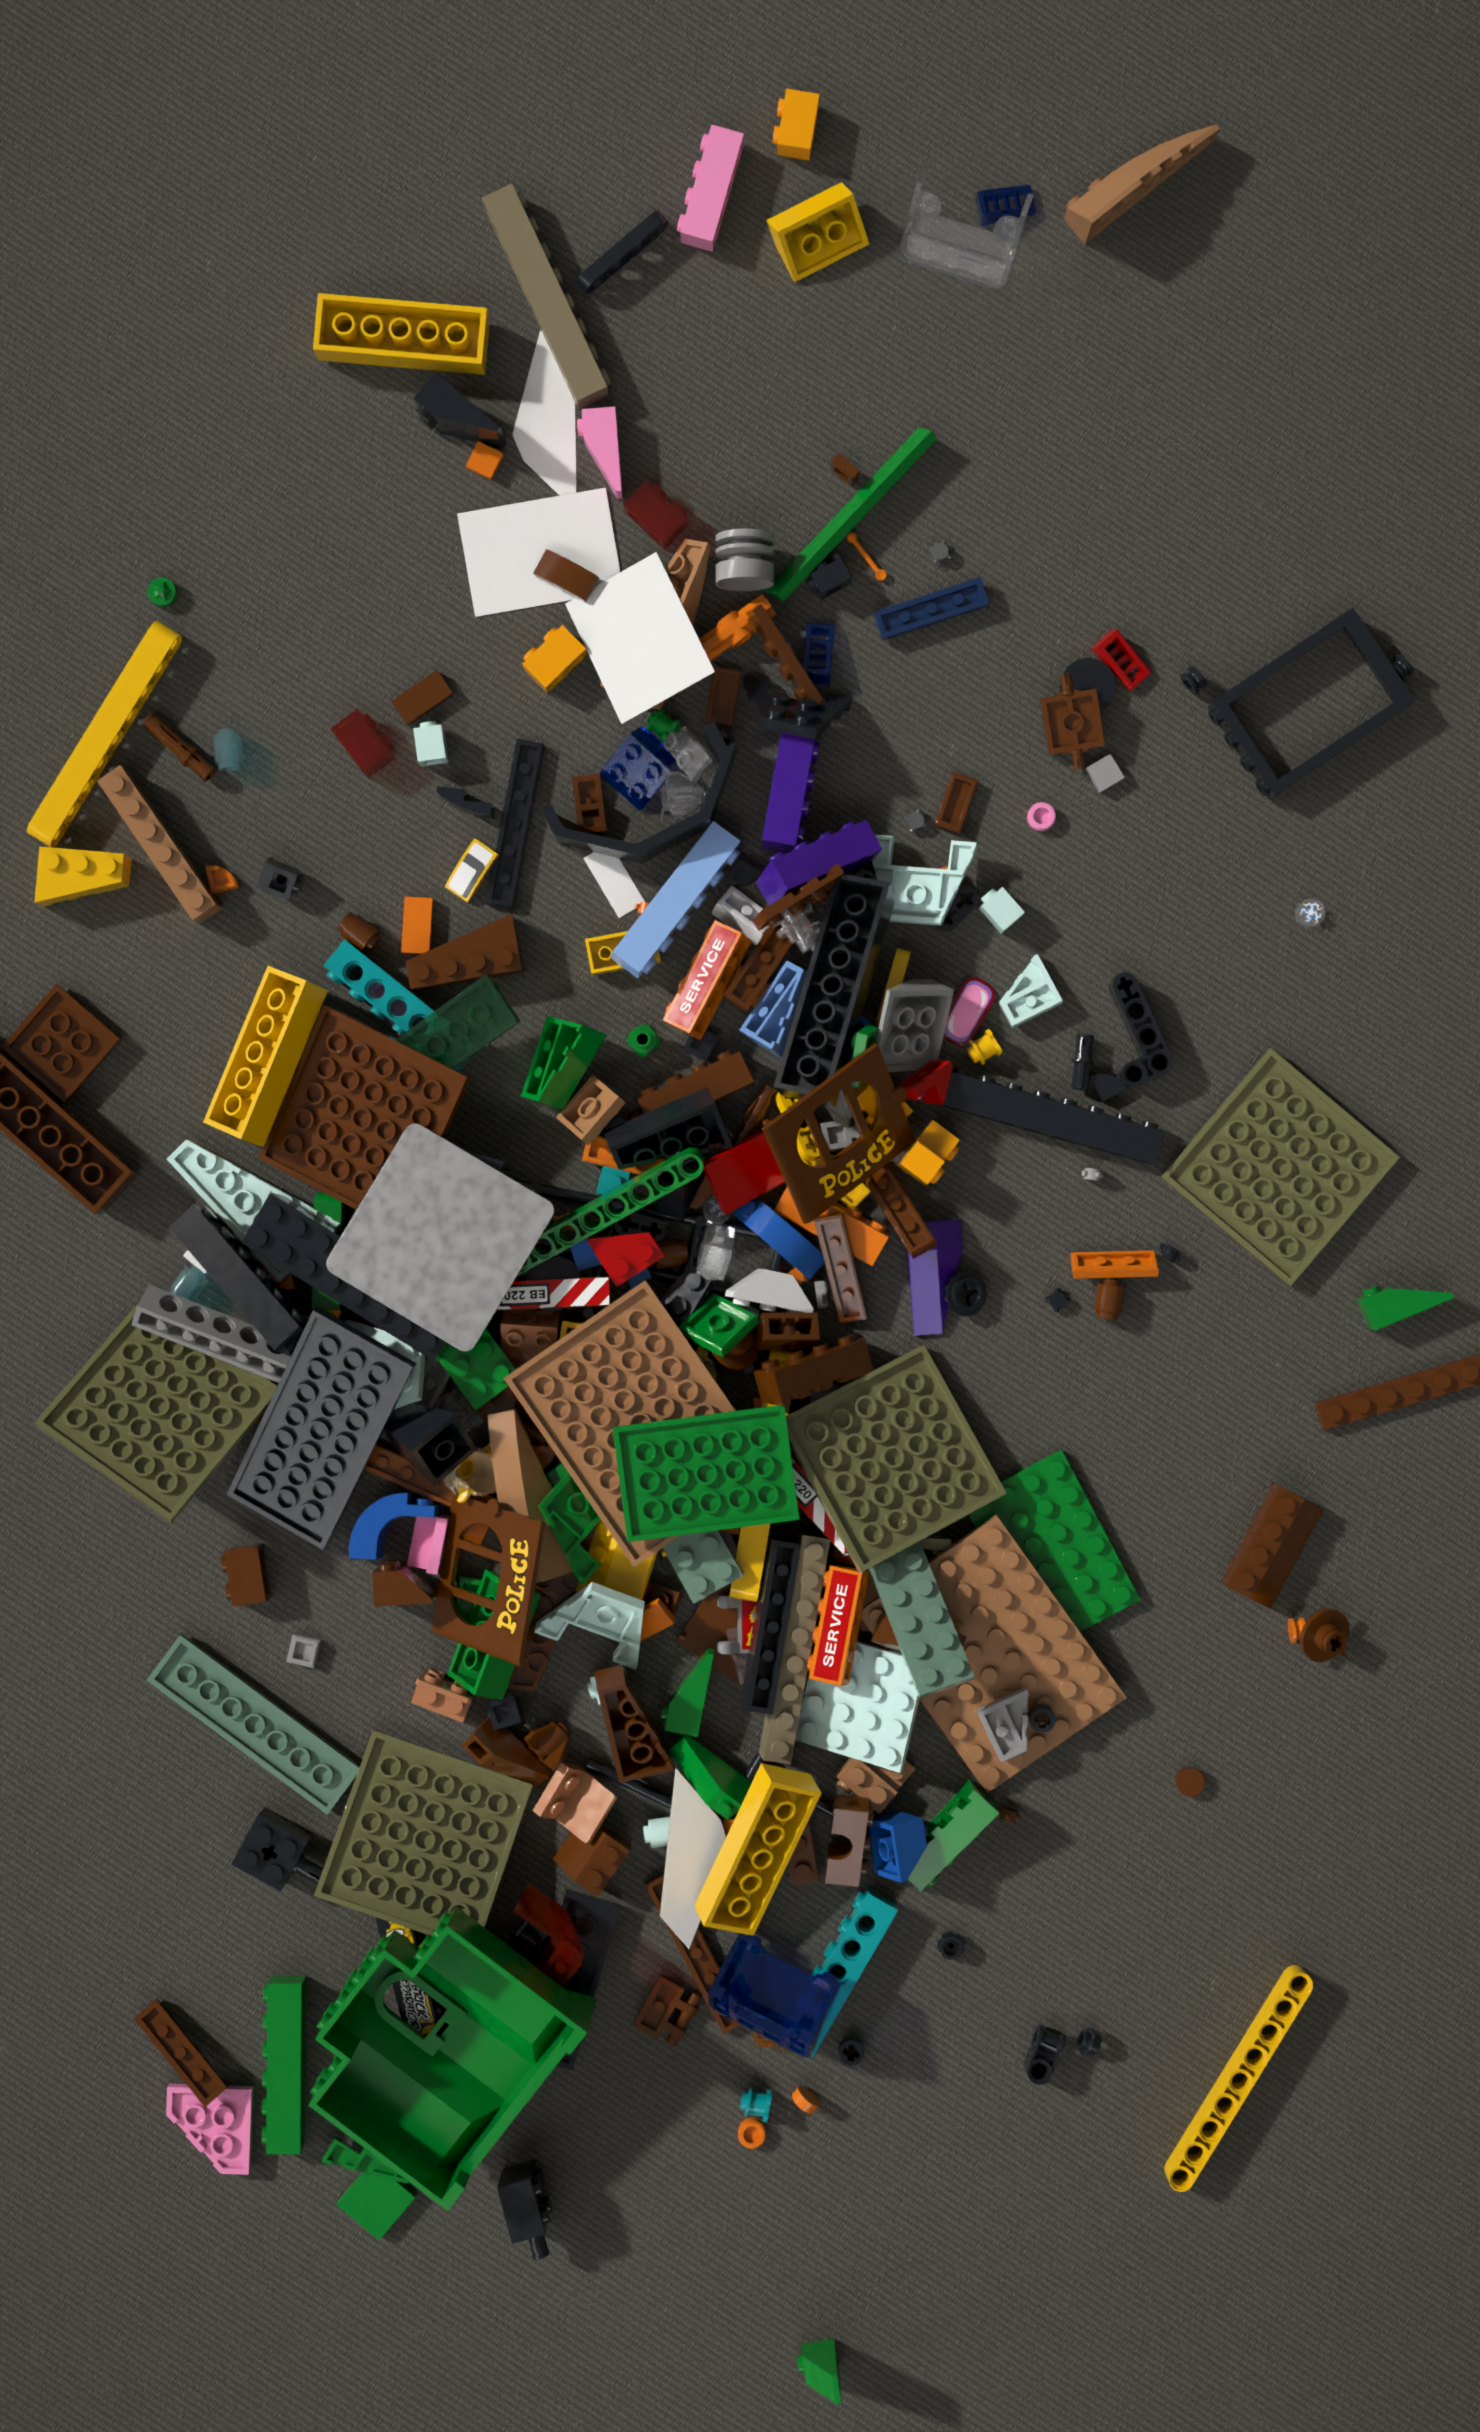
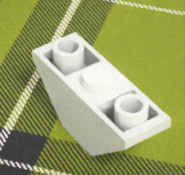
(771, 1291)

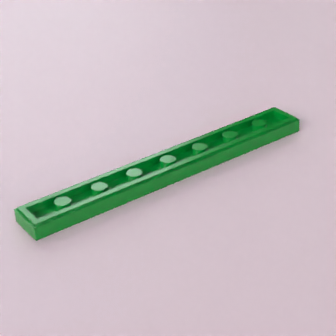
(851, 513)

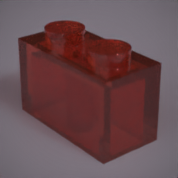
(656, 514)
(363, 743)

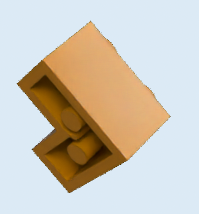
(928, 1154)

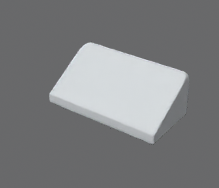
(738, 913)

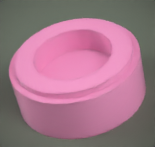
(1041, 816)

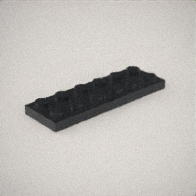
(594, 1924)

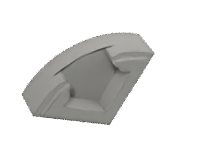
(821, 1294)

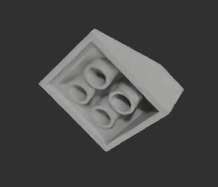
(913, 1023)

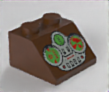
(400, 1585)

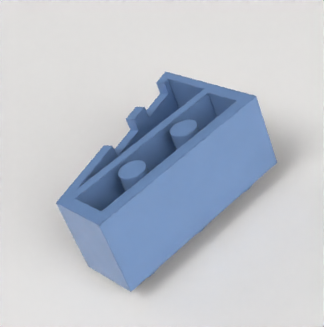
(774, 1013)

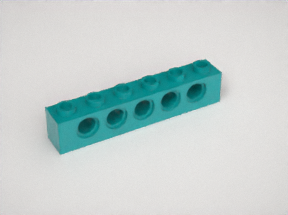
(348, 957)
(865, 1904)

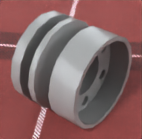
(744, 560)

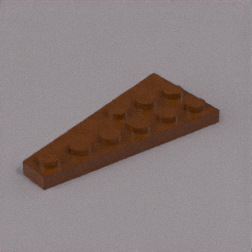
(539, 1647)

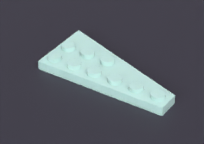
(232, 1192)

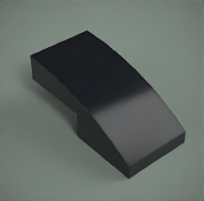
(458, 799)

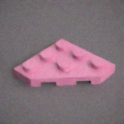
(219, 2129)

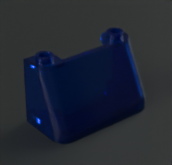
(773, 1996)

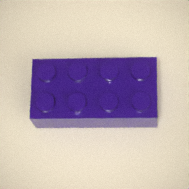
(788, 790)

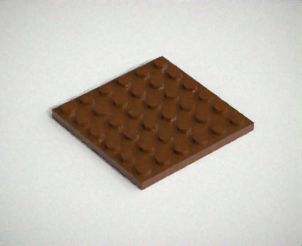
(353, 1104)

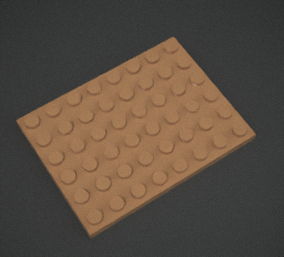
(610, 1373)
(1012, 1642)

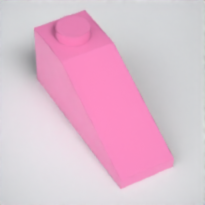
(602, 442)

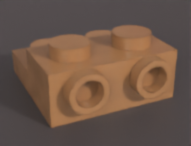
(590, 1110)
(872, 1781)

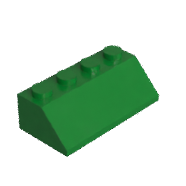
(476, 1670)

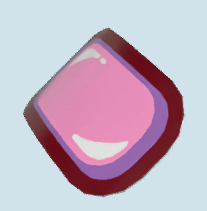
(968, 1010)

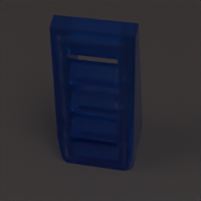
(993, 195)
(819, 671)

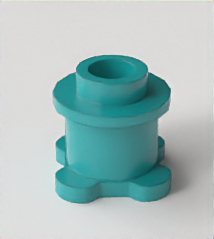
(756, 2103)

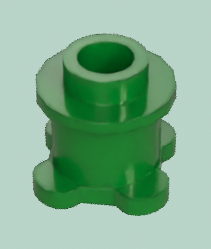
(663, 724)
(642, 1050)

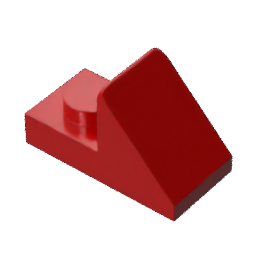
(929, 1082)

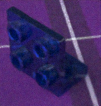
(639, 767)

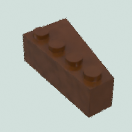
(632, 1733)

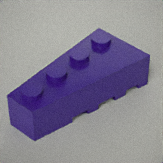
(789, 872)

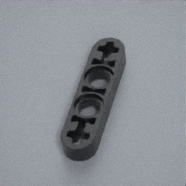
(622, 252)

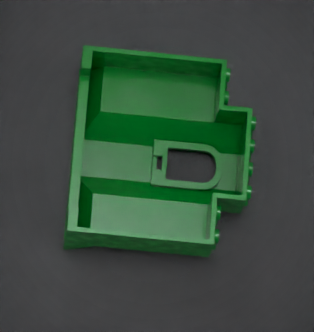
(444, 2098)

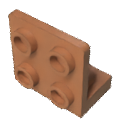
(528, 1333)
(442, 1695)
(576, 1801)

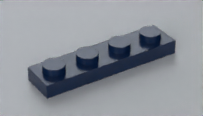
(931, 609)

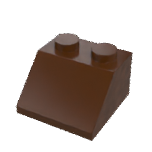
(595, 1862)

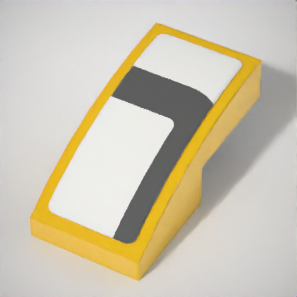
(471, 870)

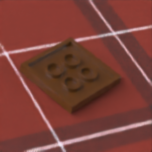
(61, 1043)

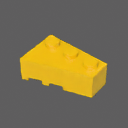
(78, 873)

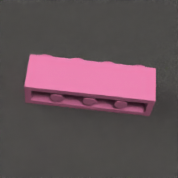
(711, 187)

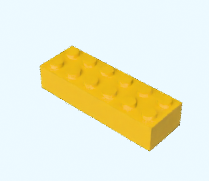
(401, 334)
(265, 1056)
(757, 1849)

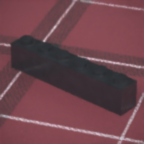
(770, 1626)

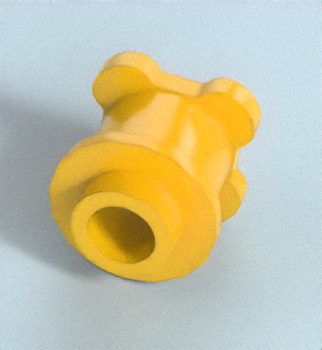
(984, 1048)

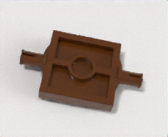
(1072, 721)

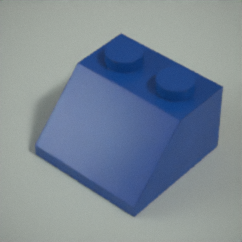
(896, 1844)

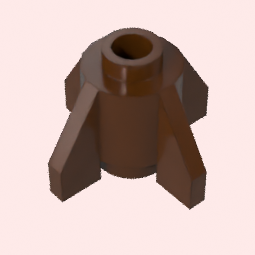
(548, 1744)

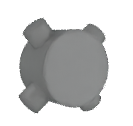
(1092, 1174)

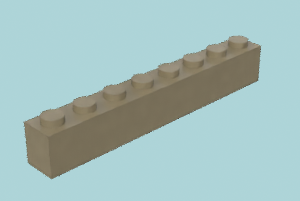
(545, 296)
(781, 1727)

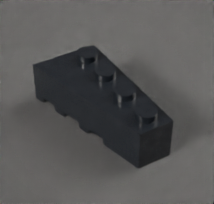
(668, 1131)

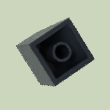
(429, 1440)

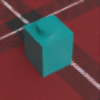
(611, 1178)

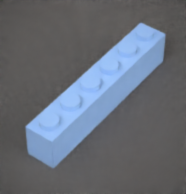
(675, 900)

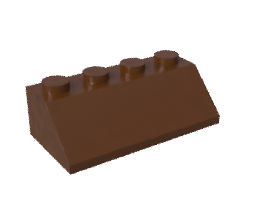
(1271, 1546)

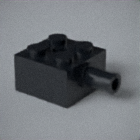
(288, 1857)
(525, 2206)

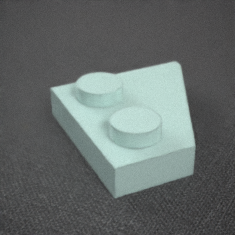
(1030, 994)

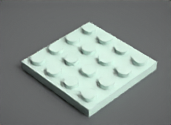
(868, 1716)

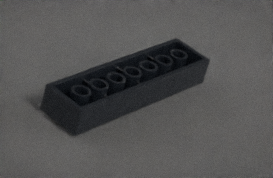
(836, 985)
(302, 1246)

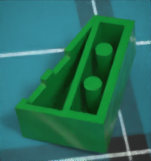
(560, 1061)

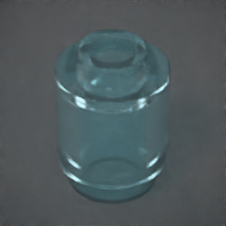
(228, 750)
(189, 1283)

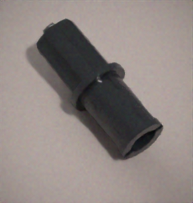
(1082, 1062)

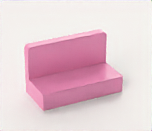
(428, 1543)

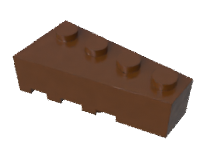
(468, 958)
(813, 1370)

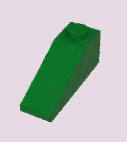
(1391, 1305)
(687, 1702)
(712, 1778)
(821, 2368)

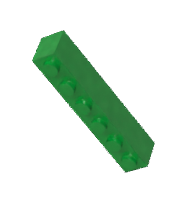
(285, 2064)

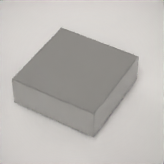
(1104, 773)
(303, 1650)

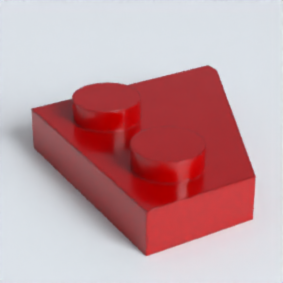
(625, 1254)

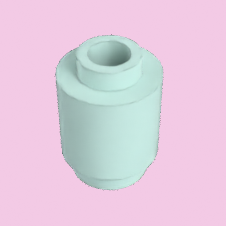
(657, 1832)

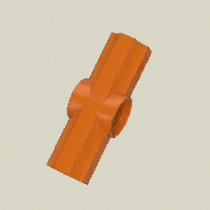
(732, 630)

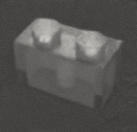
(715, 1251)

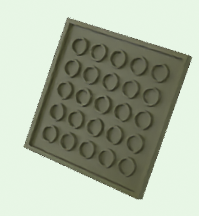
(1280, 1167)
(155, 1415)
(892, 1458)
(422, 1836)

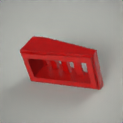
(1128, 652)

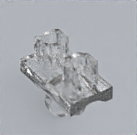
(688, 752)
(800, 930)

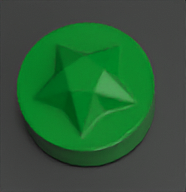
(162, 592)

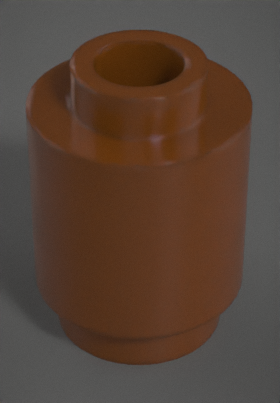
(359, 932)
(674, 1252)
(1109, 1299)

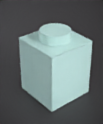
(430, 744)
(1000, 909)

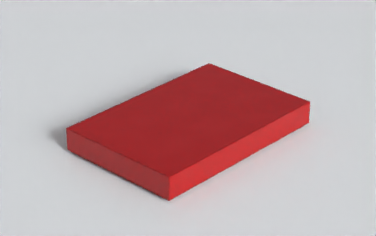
(743, 1172)

